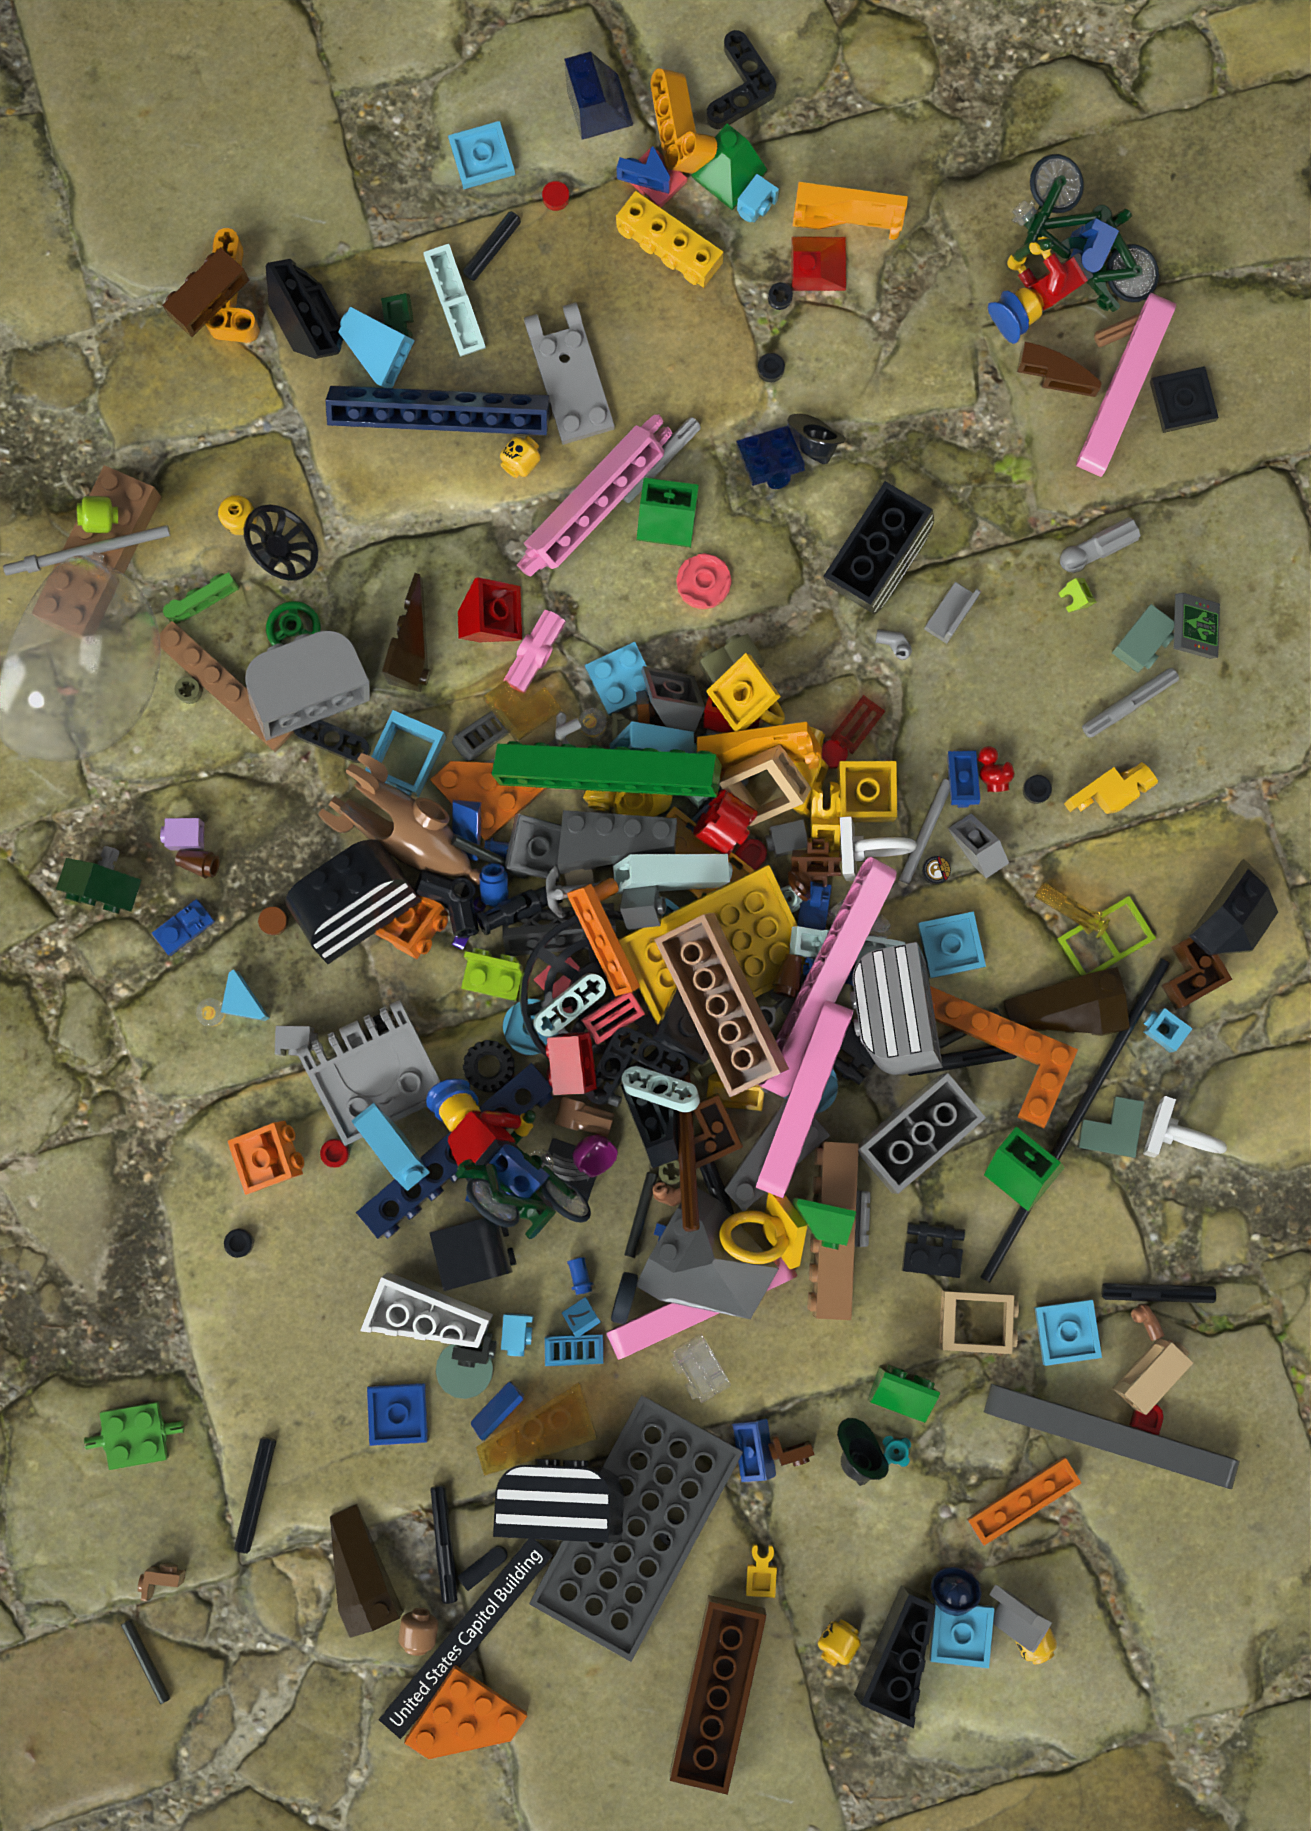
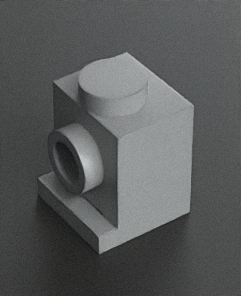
(292, 1038)

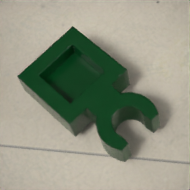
(398, 312)

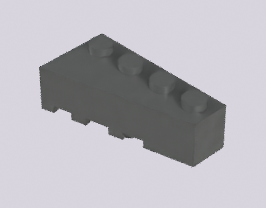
(607, 838)
(743, 1182)

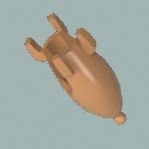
(418, 828)

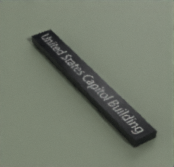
(466, 1636)

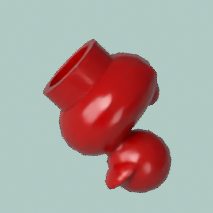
(994, 775)

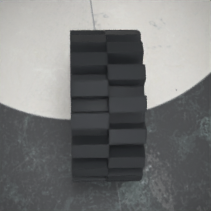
(473, 1057)

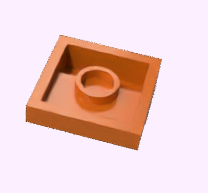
(416, 927)
(266, 1156)

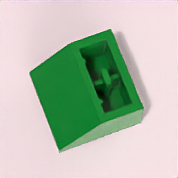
(667, 512)
(1023, 1169)
(902, 1394)

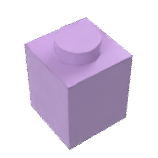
(183, 834)

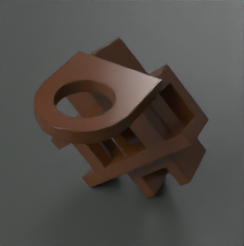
(803, 874)

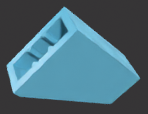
(376, 346)
(641, 735)
(391, 1146)

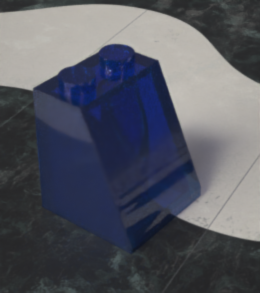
(595, 96)

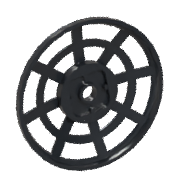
(559, 965)

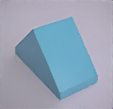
(240, 999)

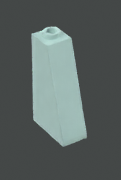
(673, 871)

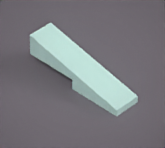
(454, 300)

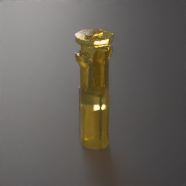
(1072, 909)

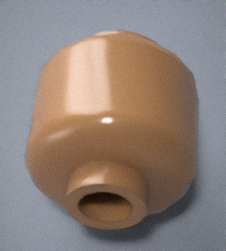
(418, 1632)

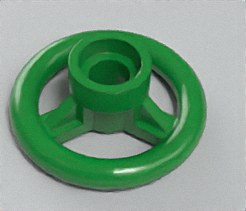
(289, 618)

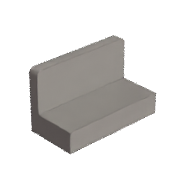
(951, 612)
(1019, 1619)

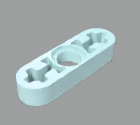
(590, 996)
(669, 1097)

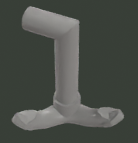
(563, 729)
(557, 892)

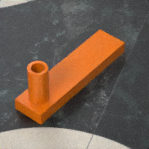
(601, 934)

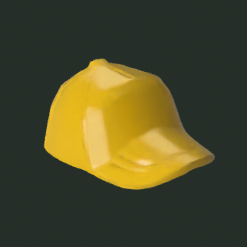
(641, 803)

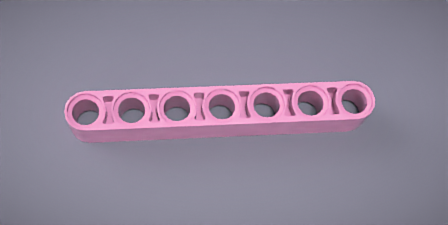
(1126, 384)
(804, 1099)
(670, 1320)

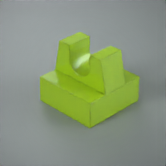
(1081, 594)

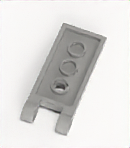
(572, 386)

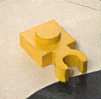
(762, 1576)

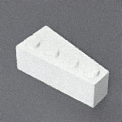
(422, 1313)

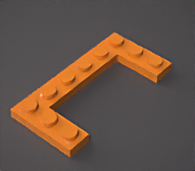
(1051, 1055)

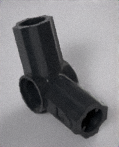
(444, 890)

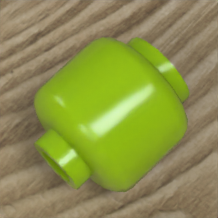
(96, 514)

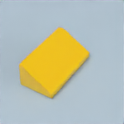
(749, 1099)

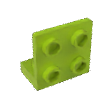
(492, 975)

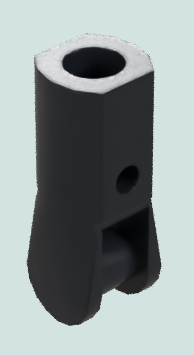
(483, 1567)

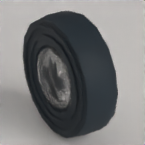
(624, 1298)

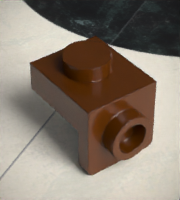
(795, 1454)

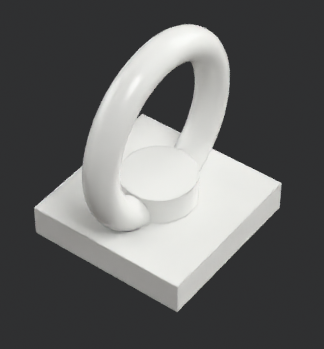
(857, 848)
(1167, 1129)

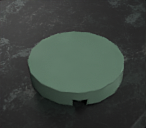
(461, 1380)

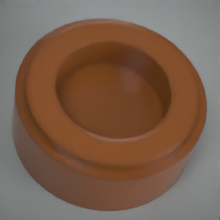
(273, 921)

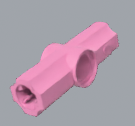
(534, 651)

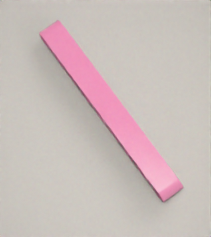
(831, 967)

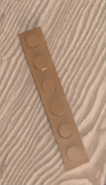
(214, 679)

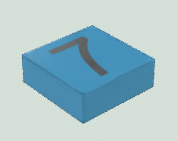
(581, 1317)

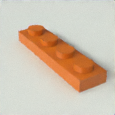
(1024, 1501)

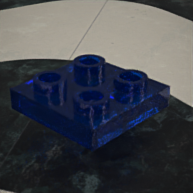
(771, 457)

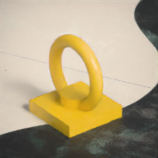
(746, 695)
(781, 1226)

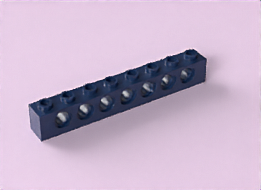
(437, 410)
(374, 1212)

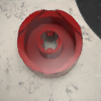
(725, 823)

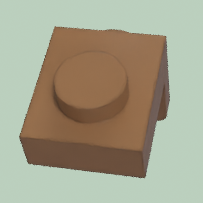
(164, 1575)

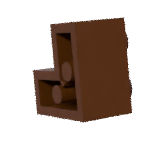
(1201, 974)
(718, 1132)

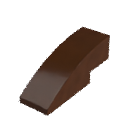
(1058, 370)

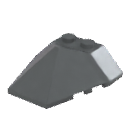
(697, 1269)

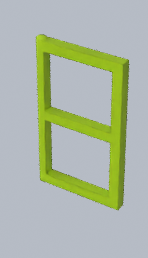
(1117, 956)

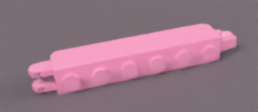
(595, 496)

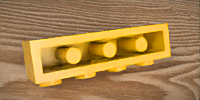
(669, 239)

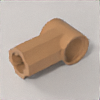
(578, 1116)

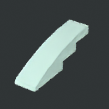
(808, 942)

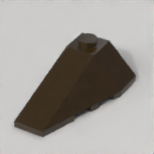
(407, 655)
(1082, 1005)
(362, 1584)

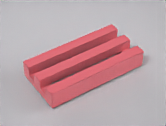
(605, 1008)

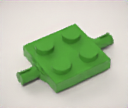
(134, 1435)

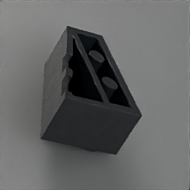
(655, 1126)

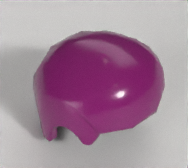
(594, 1155)

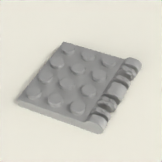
(383, 1070)

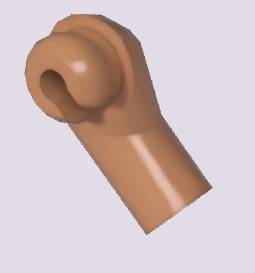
(666, 1194)
(1144, 1314)

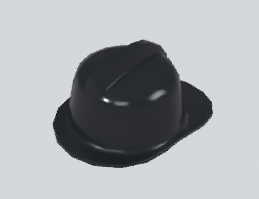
(815, 437)
(861, 1455)

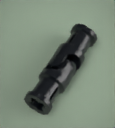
(513, 909)

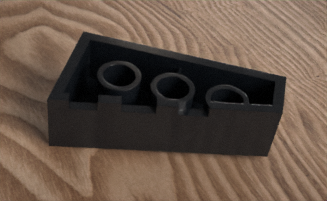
(898, 1659)

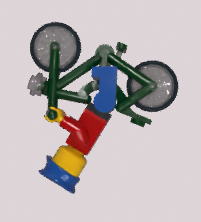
(1130, 270)
(499, 1175)

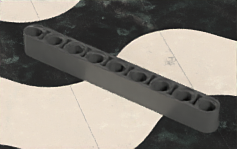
(1111, 1436)

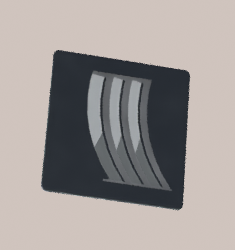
(565, 1169)

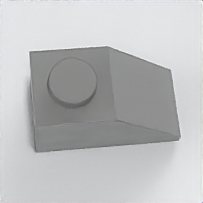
(979, 845)

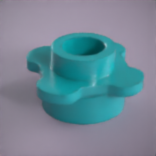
(902, 1445)

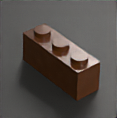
(205, 292)

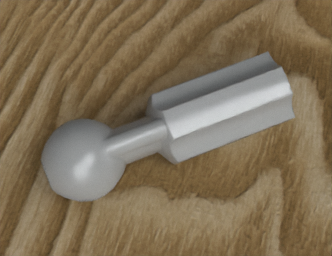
(1100, 545)

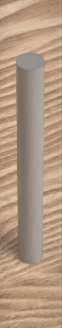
(925, 832)

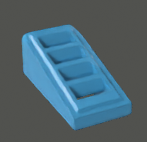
(574, 1360)

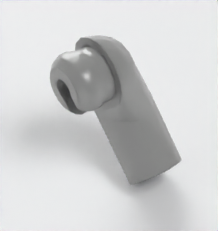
(896, 641)

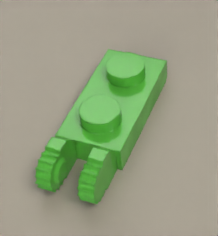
(200, 598)

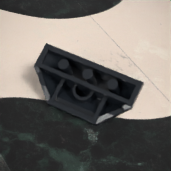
(303, 310)
(1237, 914)

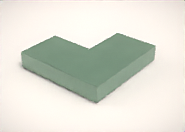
(1120, 1135)

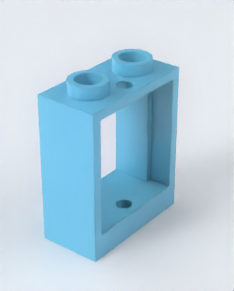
(420, 730)

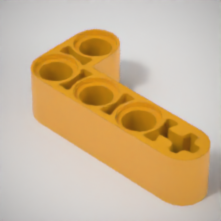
(681, 145)
(232, 316)

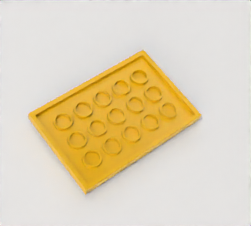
(753, 921)

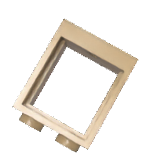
(784, 773)
(948, 1315)
(1153, 1375)

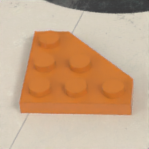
(475, 783)
(464, 1718)

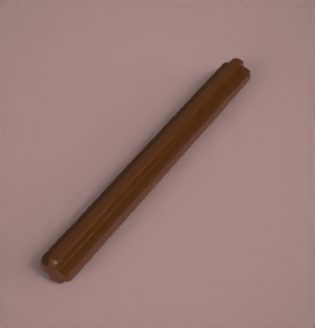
(687, 1165)

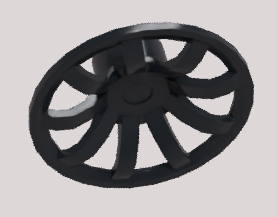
(275, 547)

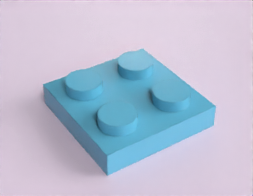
(481, 155)
(618, 678)
(951, 945)
(1068, 1332)
(962, 1638)

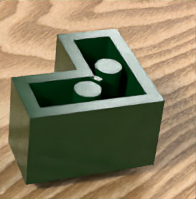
(94, 883)

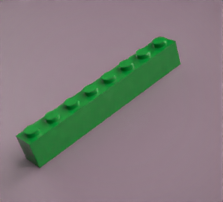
(607, 769)

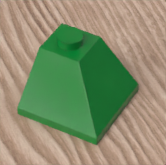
(731, 167)
(826, 1222)

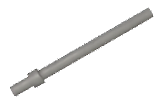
(34, 563)

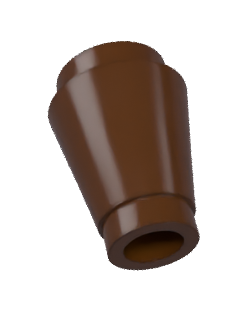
(198, 862)
(788, 977)

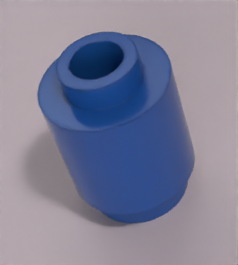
(493, 884)

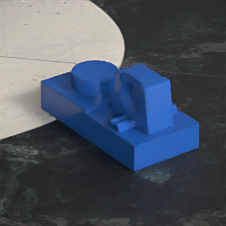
(963, 778)
(815, 910)
(183, 927)

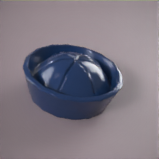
(955, 1591)

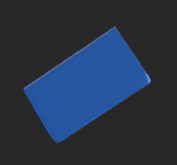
(467, 822)
(497, 1410)
(756, 1460)

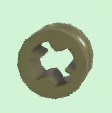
(180, 686)
(665, 1178)

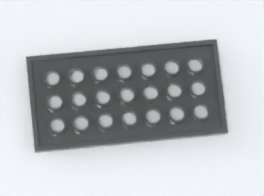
(669, 1561)

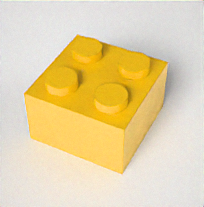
(868, 790)

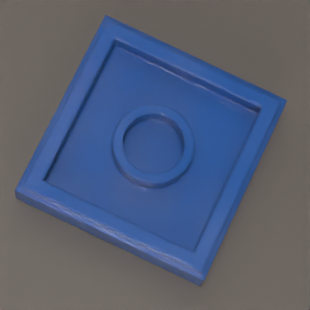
(397, 1414)

